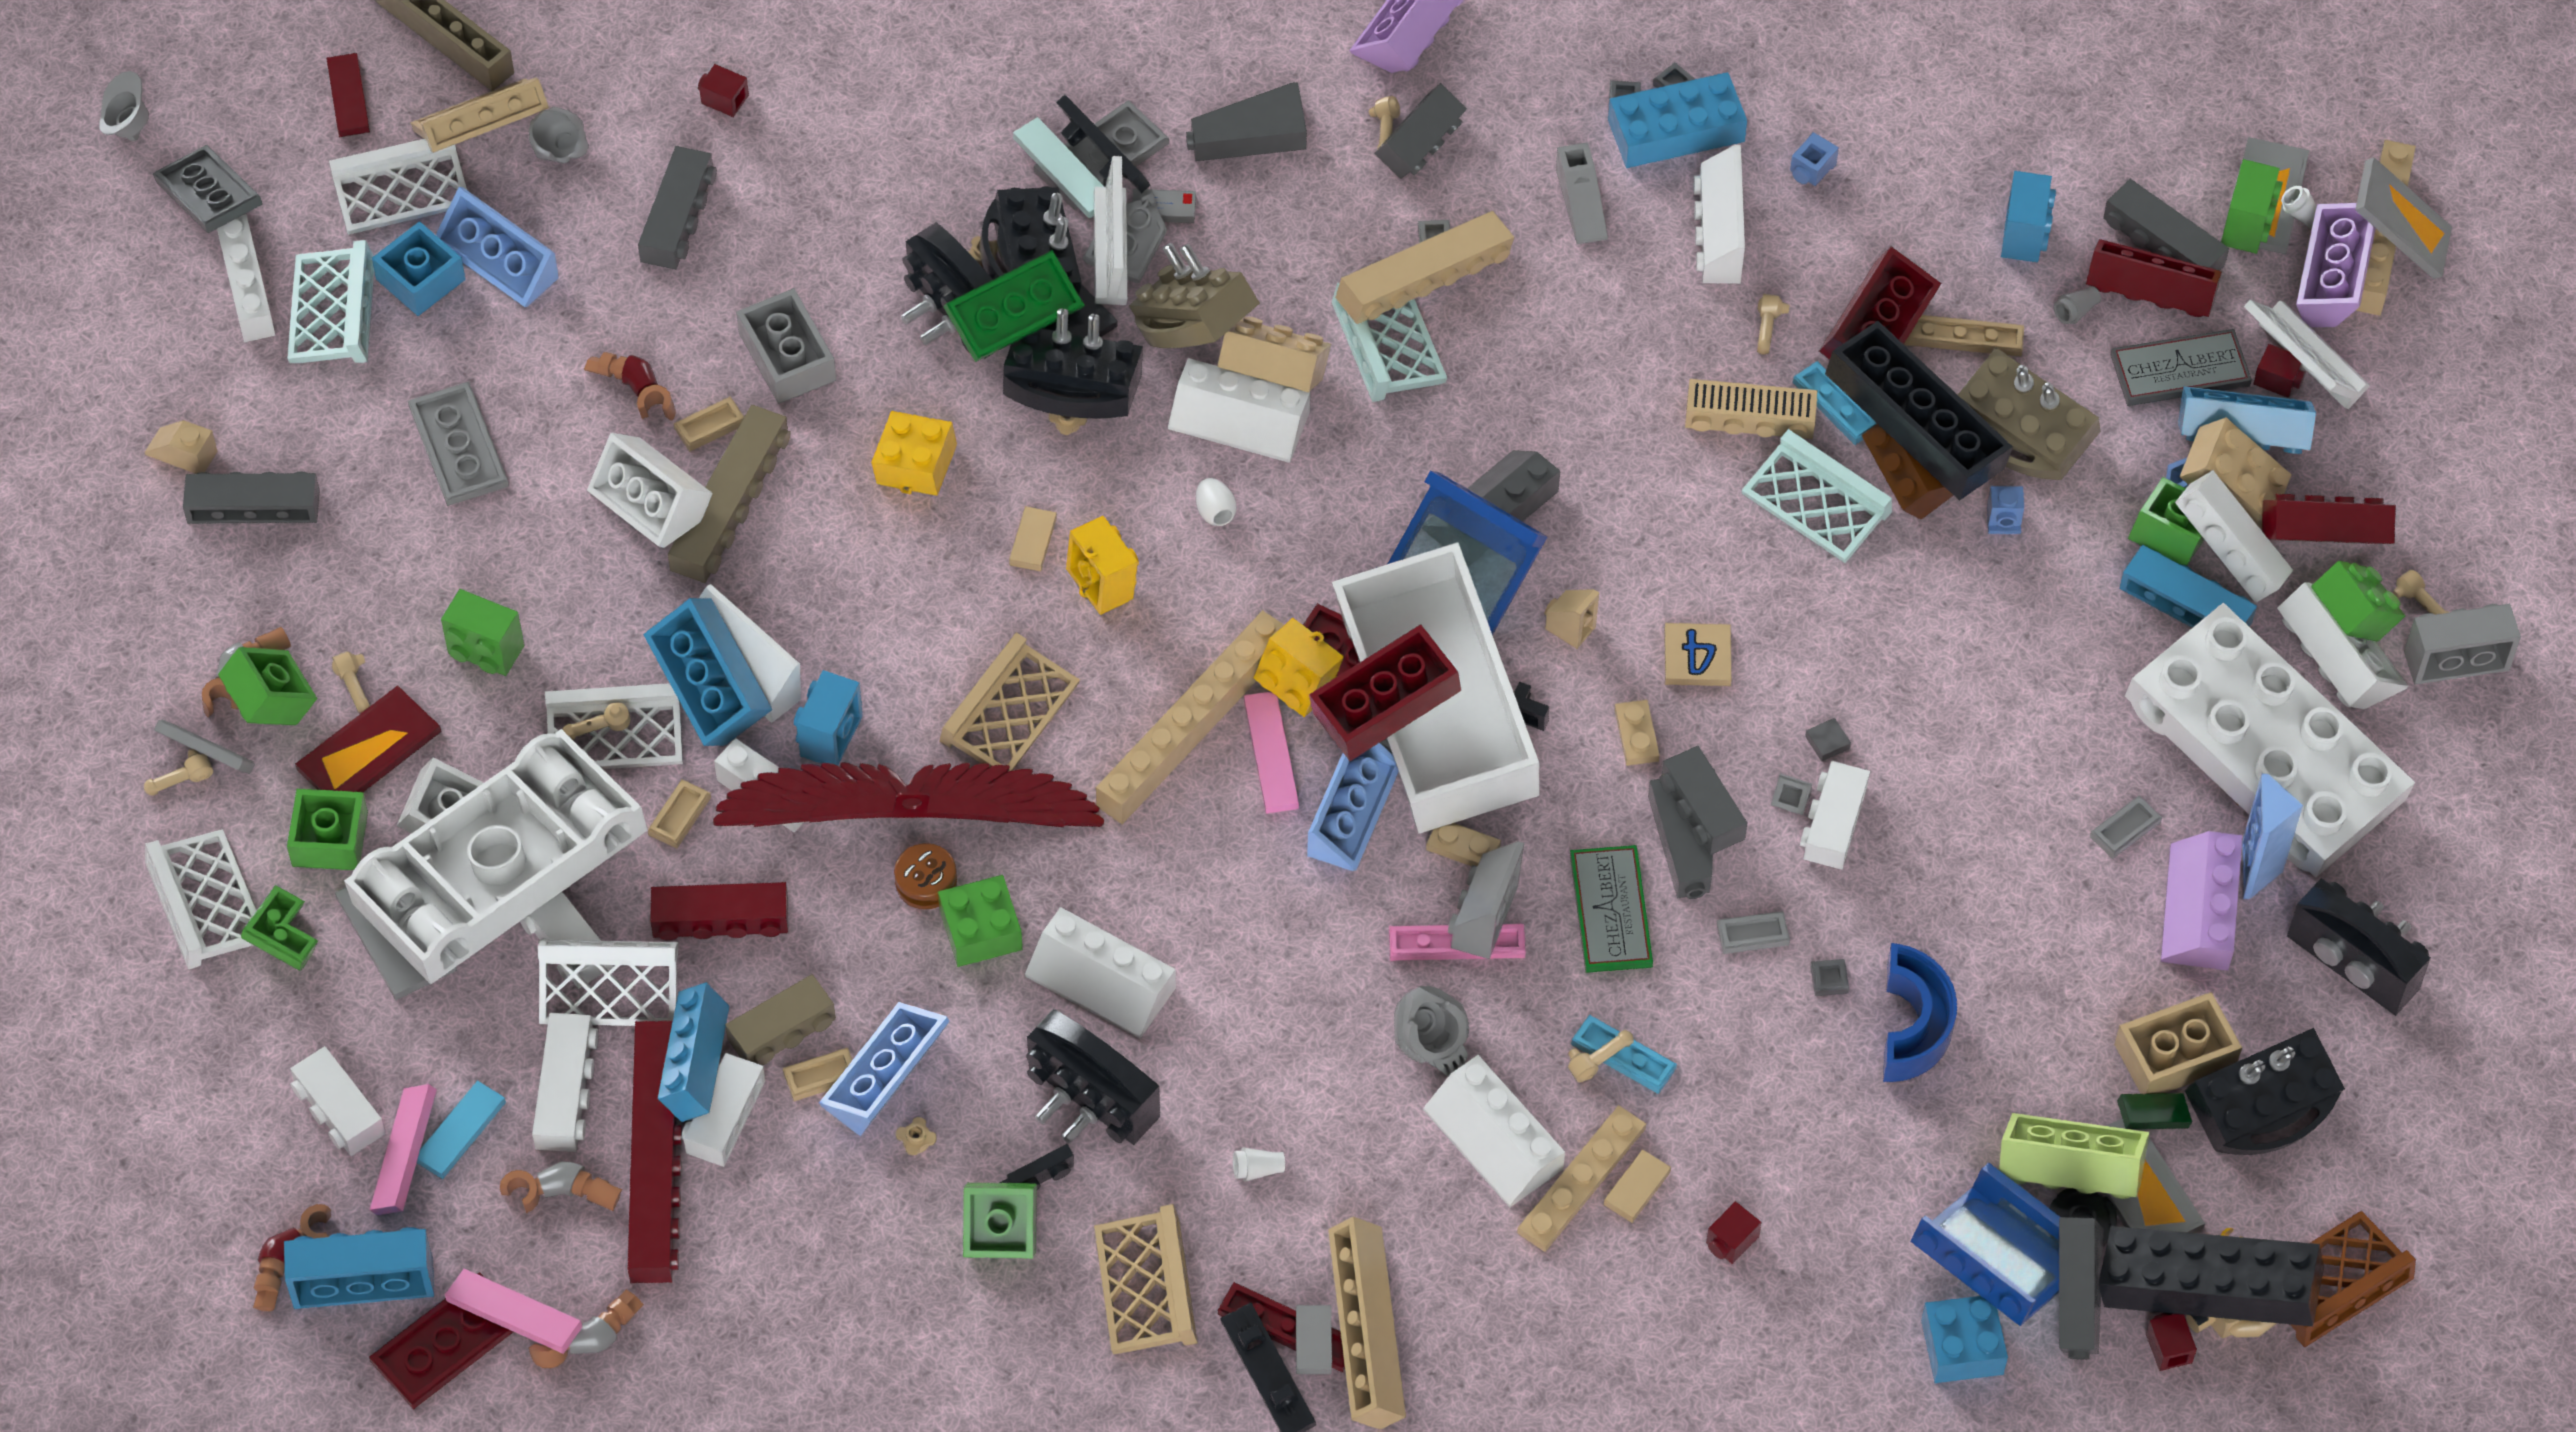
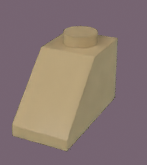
(184, 446)
(1573, 615)

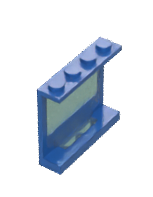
(1492, 541)
(1997, 1244)

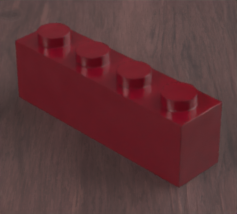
(2153, 278)
(2329, 521)
(719, 910)

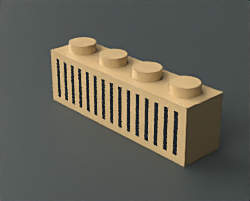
(1750, 408)

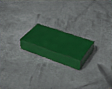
(2154, 1111)

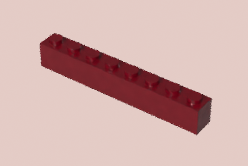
(652, 1163)

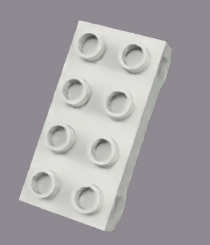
(2252, 714)
(495, 855)

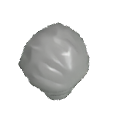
(557, 135)

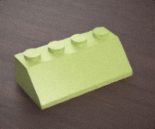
(2073, 1155)

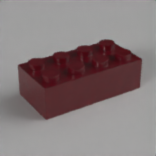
(1385, 692)

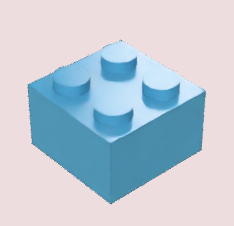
(2028, 216)
(418, 268)
(828, 718)
(1963, 1339)

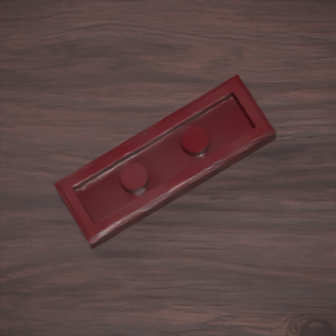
(348, 95)

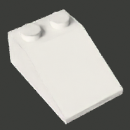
(433, 792)

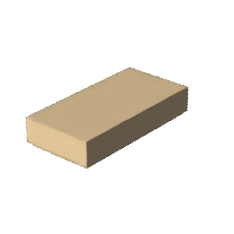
(709, 424)
(1033, 538)
(679, 813)
(816, 1074)
(1637, 1186)

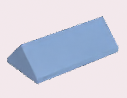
(497, 248)
(1351, 807)
(2268, 835)
(882, 1065)

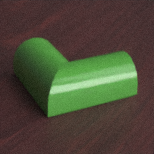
(272, 932)

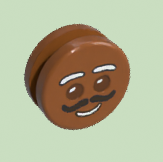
(922, 873)

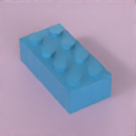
(1677, 120)
(2262, 418)
(707, 671)
(359, 1268)

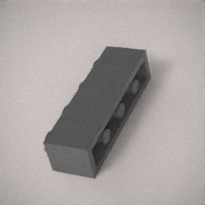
(676, 208)
(2162, 228)
(251, 498)

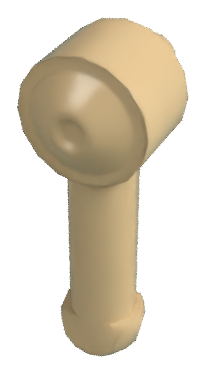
(1386, 110)
(1770, 308)
(2413, 585)
(346, 667)
(615, 717)
(195, 768)
(1585, 1065)

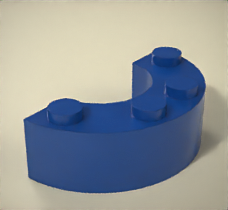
(1933, 997)

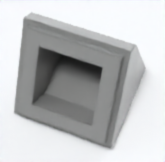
(1791, 794)

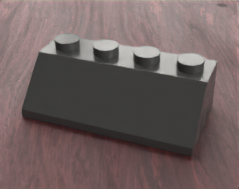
(1519, 483)

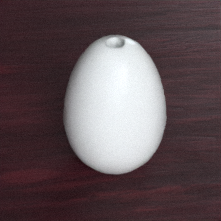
(1215, 502)

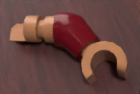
(639, 376)
(272, 1256)

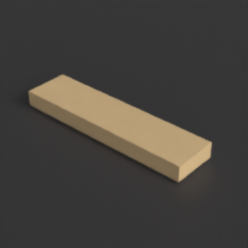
(1967, 335)

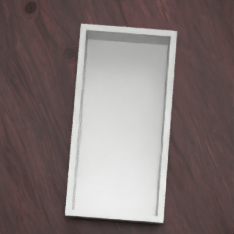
(1475, 745)

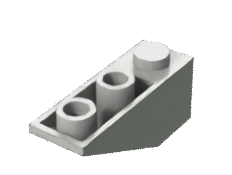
(1581, 192)

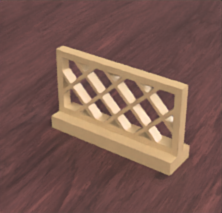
(481, 114)
(988, 687)
(1175, 1284)

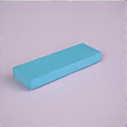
(1835, 403)
(1633, 1061)
(460, 1129)

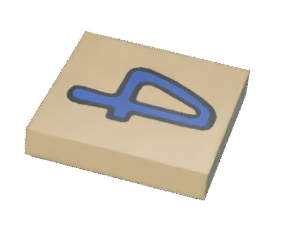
(1697, 654)

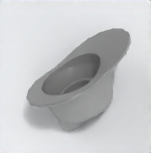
(123, 107)

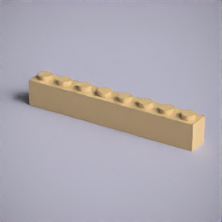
(1186, 722)

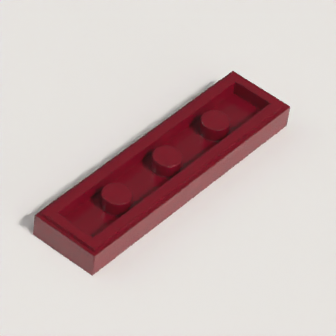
(1277, 1320)

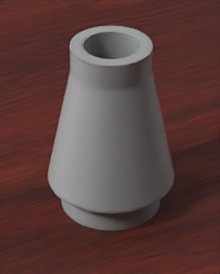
(2075, 305)

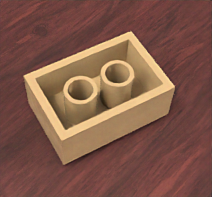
(1274, 354)
(2238, 463)
(2177, 1045)

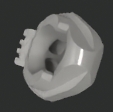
(1432, 1028)

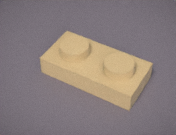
(1636, 732)
(1461, 843)

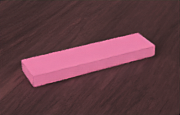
(1271, 752)
(1435, 942)
(403, 1149)
(513, 1311)

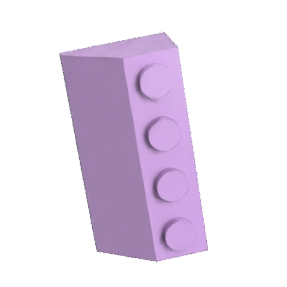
(1402, 32)
(2335, 265)
(2202, 900)

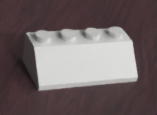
(1720, 217)
(1239, 410)
(648, 489)
(2350, 663)
(770, 664)
(1101, 973)
(1495, 1131)

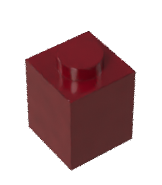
(723, 90)
(2279, 371)
(1733, 1233)
(2170, 1341)

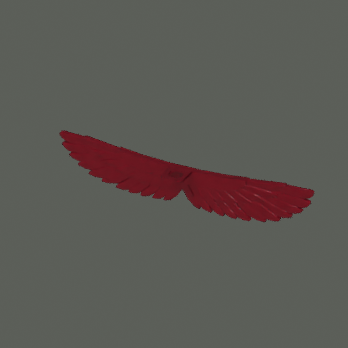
(871, 792)

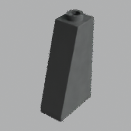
(1251, 127)
(1686, 859)
(2078, 1286)

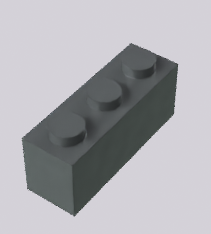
(1421, 132)
(1703, 800)

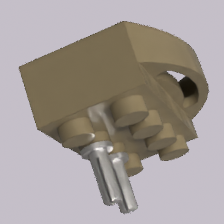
(1190, 302)
(2030, 416)

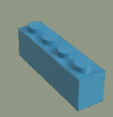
(2179, 590)
(693, 1052)

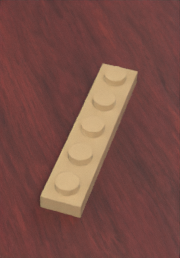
(1581, 1178)

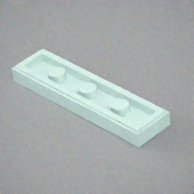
(1058, 164)

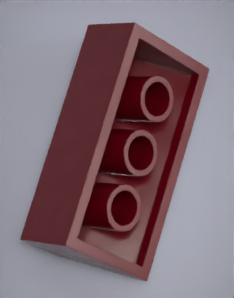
(1891, 293)

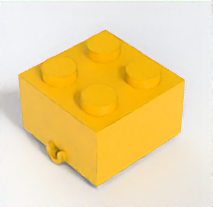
(914, 453)
(1102, 564)
(1297, 665)

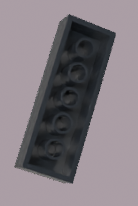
(1918, 410)
(2211, 1276)

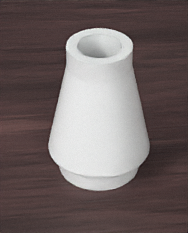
(2299, 204)
(1257, 1163)

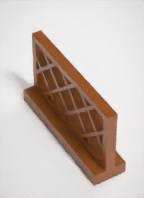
(2357, 1293)

